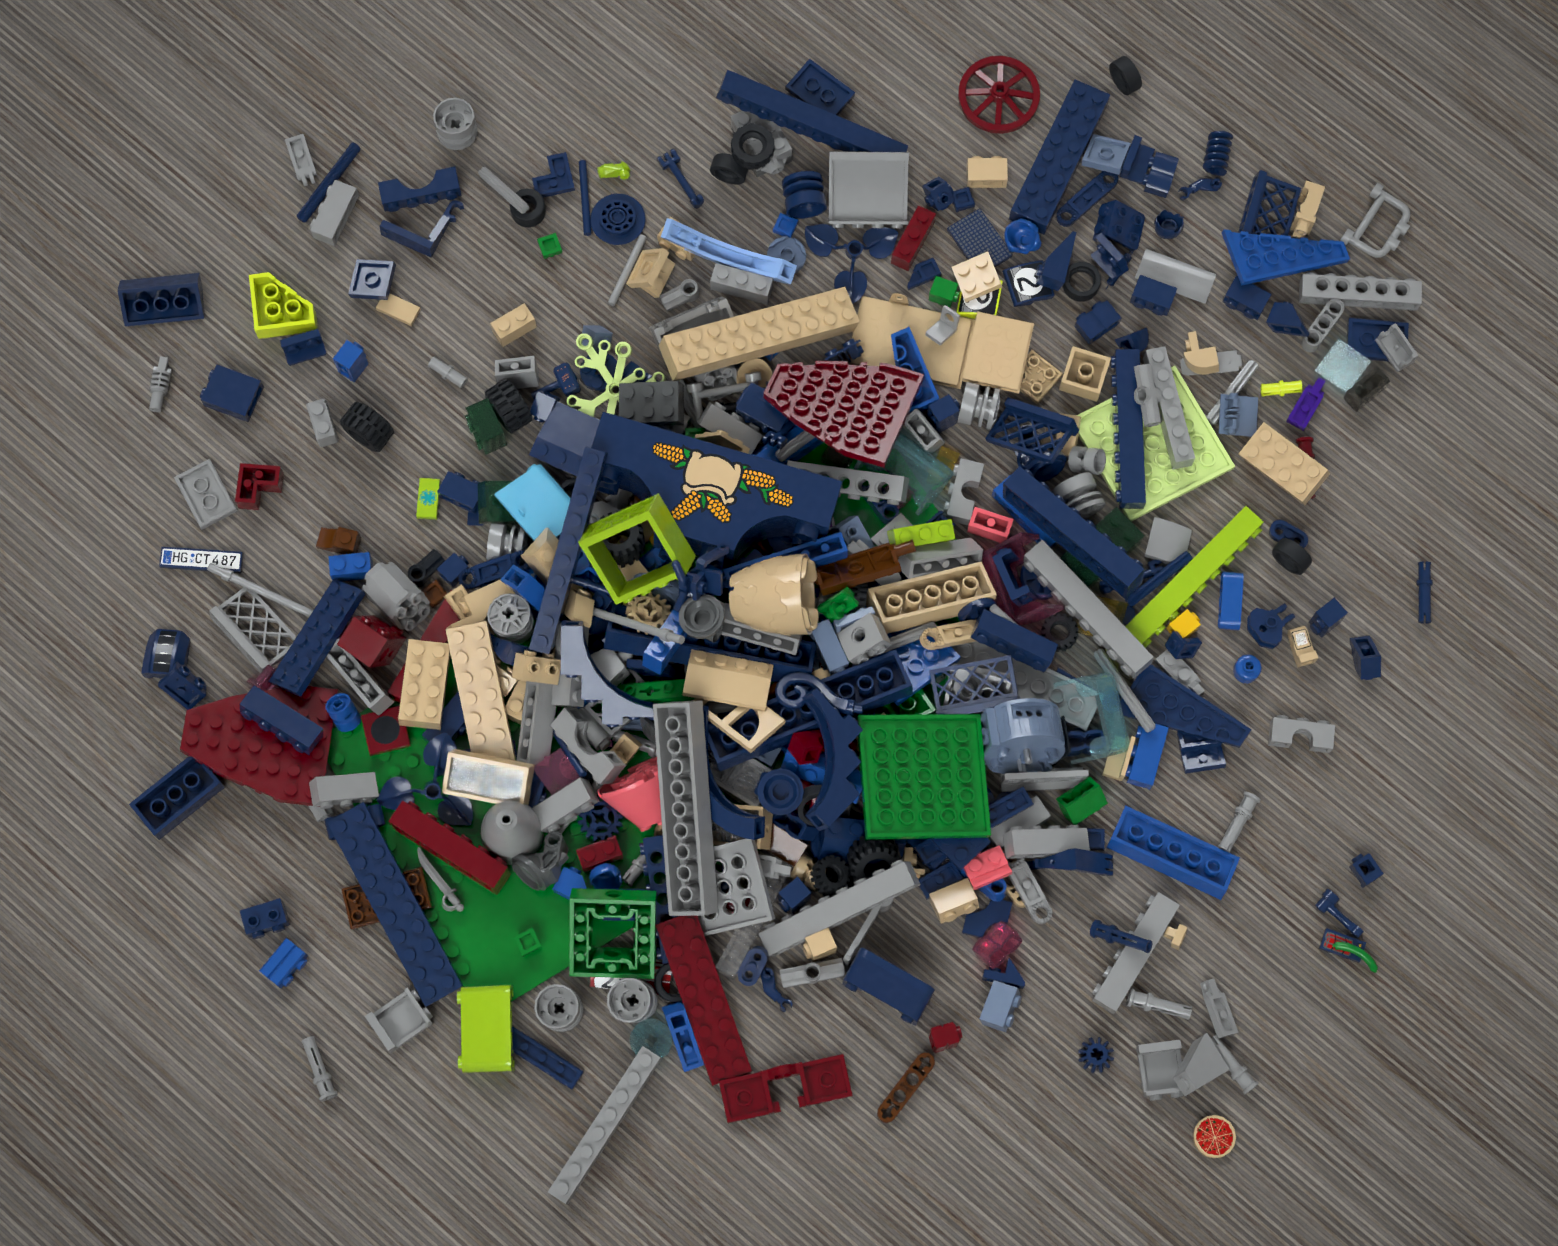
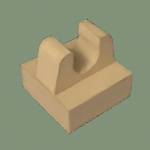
(1176, 935)

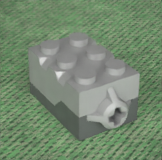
(753, 146)

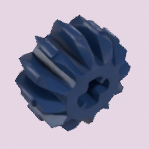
(1093, 1062)

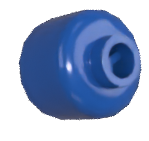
(1247, 669)

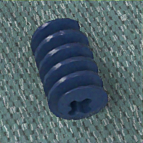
(1217, 153)

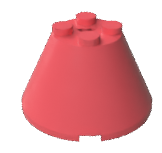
(636, 795)

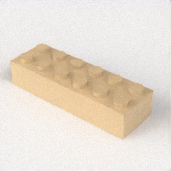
(929, 596)

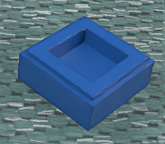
(785, 225)

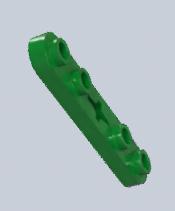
(663, 691)

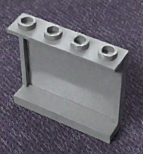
(868, 189)

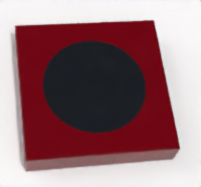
(384, 732)

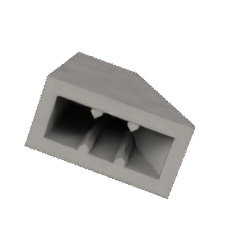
(1200, 1065)

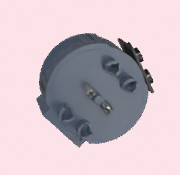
(1024, 736)

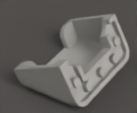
(705, 313)

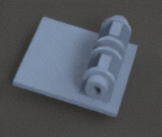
(1238, 415)

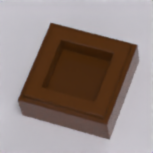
(434, 593)

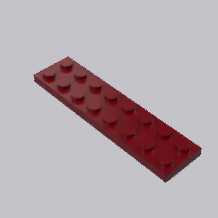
(703, 998)

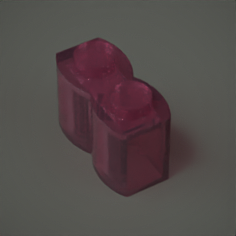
(997, 944)

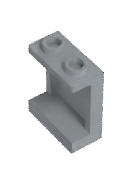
(400, 1020)
(1157, 1068)

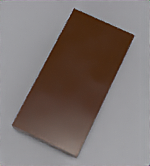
(360, 910)

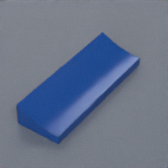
(1173, 852)

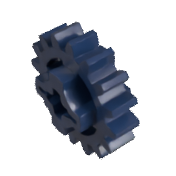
(594, 827)

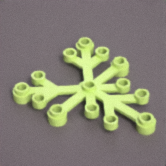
(598, 362)

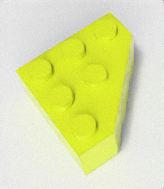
(279, 308)

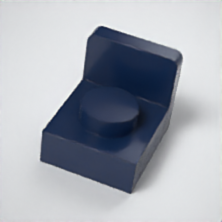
(1182, 647)

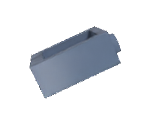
(829, 648)

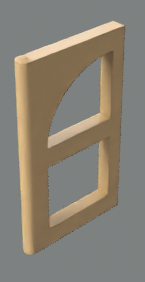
(768, 724)

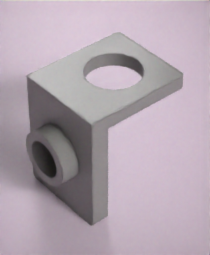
(944, 327)

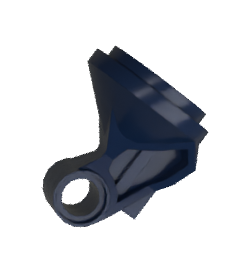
(1041, 470)
(779, 791)

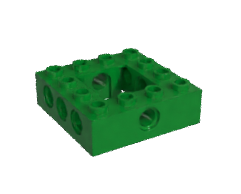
(607, 961)

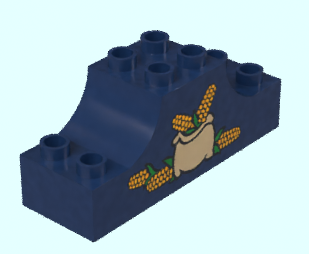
(714, 490)

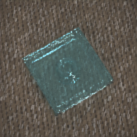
(1343, 365)

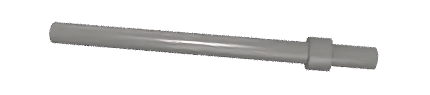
(228, 575)
(664, 634)

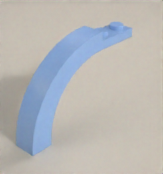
(726, 254)

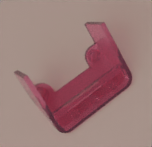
(1030, 612)

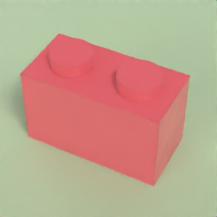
(990, 525)

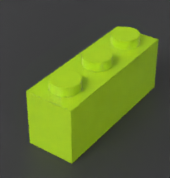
(923, 533)

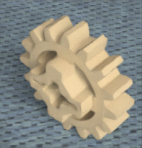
(657, 610)

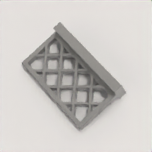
(238, 637)
(1038, 781)

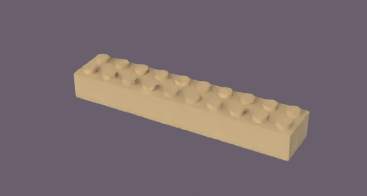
(758, 333)

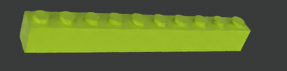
(1194, 576)

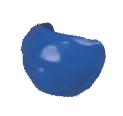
(1022, 236)

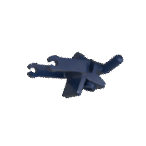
(701, 579)

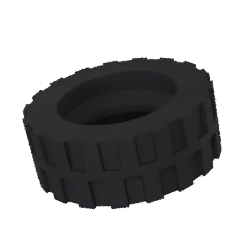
(752, 131)

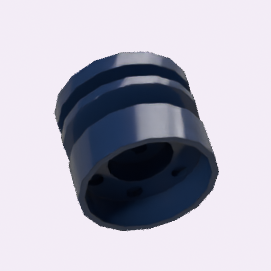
(804, 194)

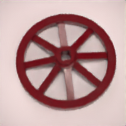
(999, 97)

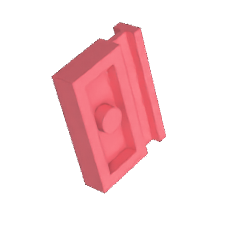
(987, 868)

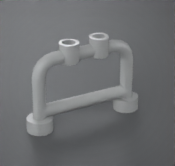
(1392, 242)
(698, 392)

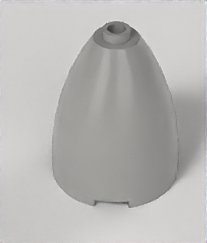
(511, 830)

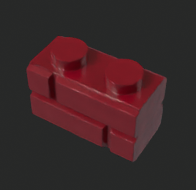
(599, 853)
(944, 1037)

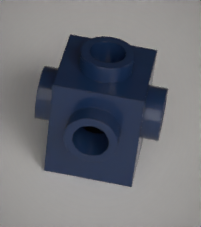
(938, 194)

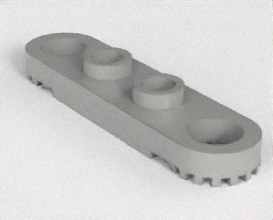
(1029, 890)

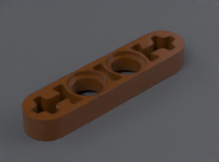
(908, 1089)

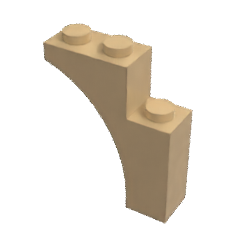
(477, 603)

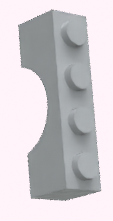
(571, 728)

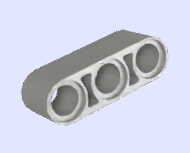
(1326, 317)

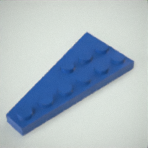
(1275, 256)

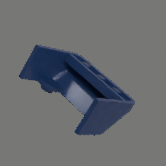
(889, 985)

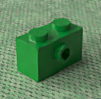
(1082, 801)

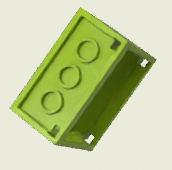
(667, 531)

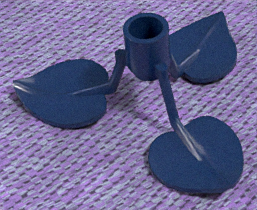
(879, 241)
(453, 809)

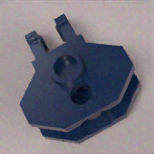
(1269, 624)

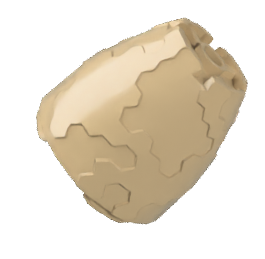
(776, 595)

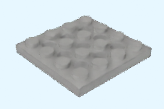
(756, 890)

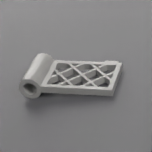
(598, 733)
(864, 930)

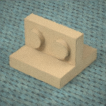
(651, 271)

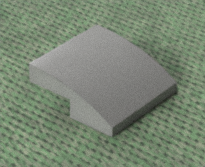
(1167, 540)

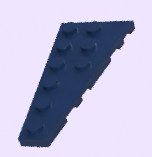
(1183, 710)

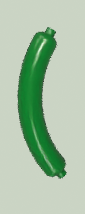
(1359, 952)

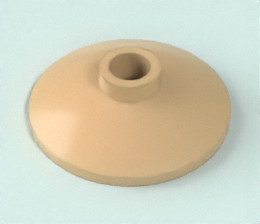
(754, 366)

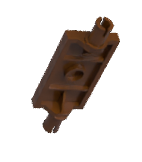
(862, 567)

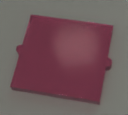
(556, 771)

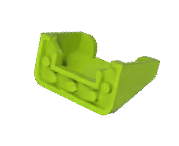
(486, 1029)

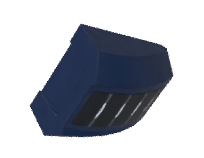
(163, 650)

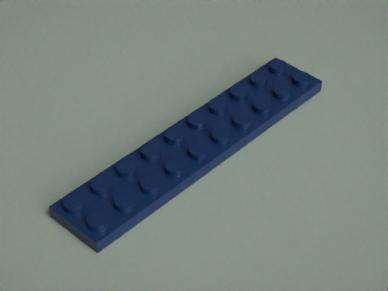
(395, 904)

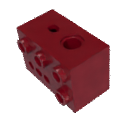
(372, 640)

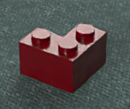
(254, 480)

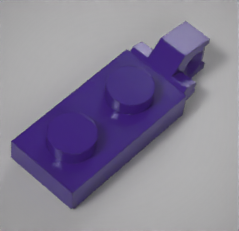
(1306, 405)

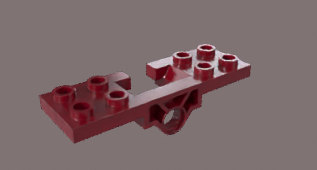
(750, 1097)

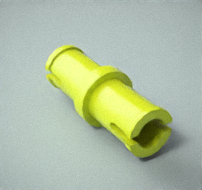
(1281, 388)

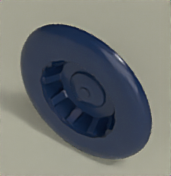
(617, 216)

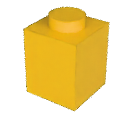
(1185, 624)

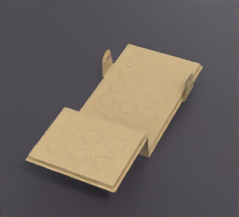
(981, 351)

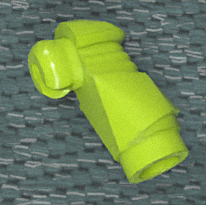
(612, 170)

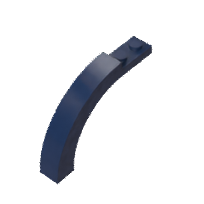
(726, 813)

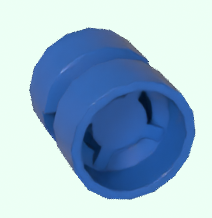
(343, 712)

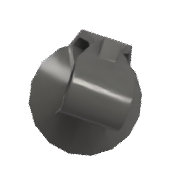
(703, 617)
(542, 868)

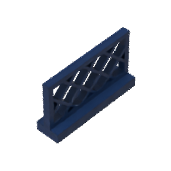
(1254, 200)
(1039, 418)
(978, 705)

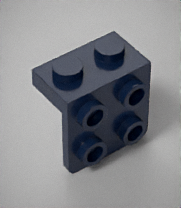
(1120, 224)

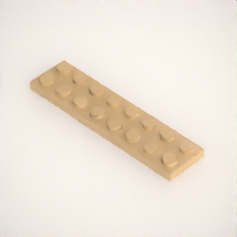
(480, 690)

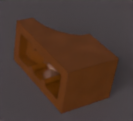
(339, 540)

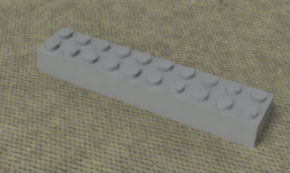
(685, 808)

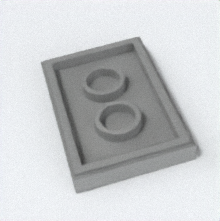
(205, 494)

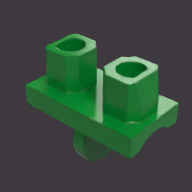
(838, 605)

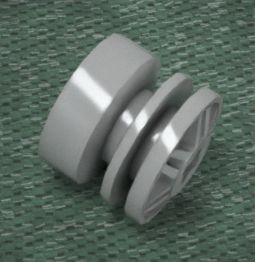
(455, 123)
(979, 405)
(1078, 494)
(504, 543)
(519, 625)
(620, 1000)
(547, 1011)

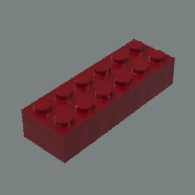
(449, 847)

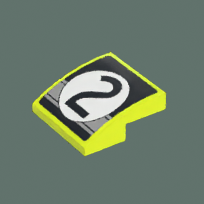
(987, 304)

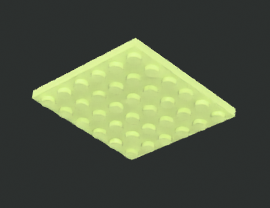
(1161, 481)

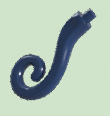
(844, 705)

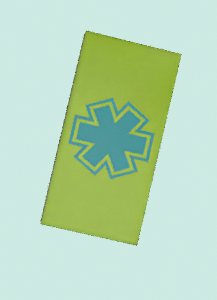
(428, 498)

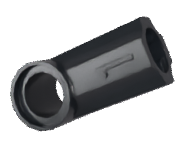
(426, 566)

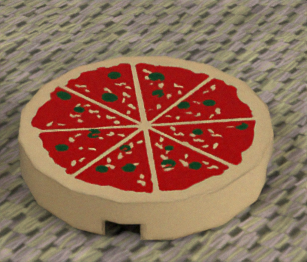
(1214, 1136)

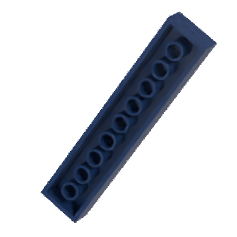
(629, 641)
(869, 683)

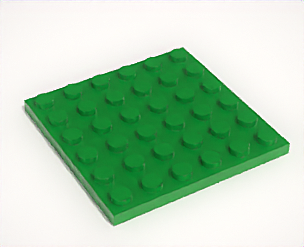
(923, 776)

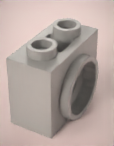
(873, 644)

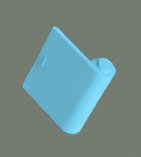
(536, 501)

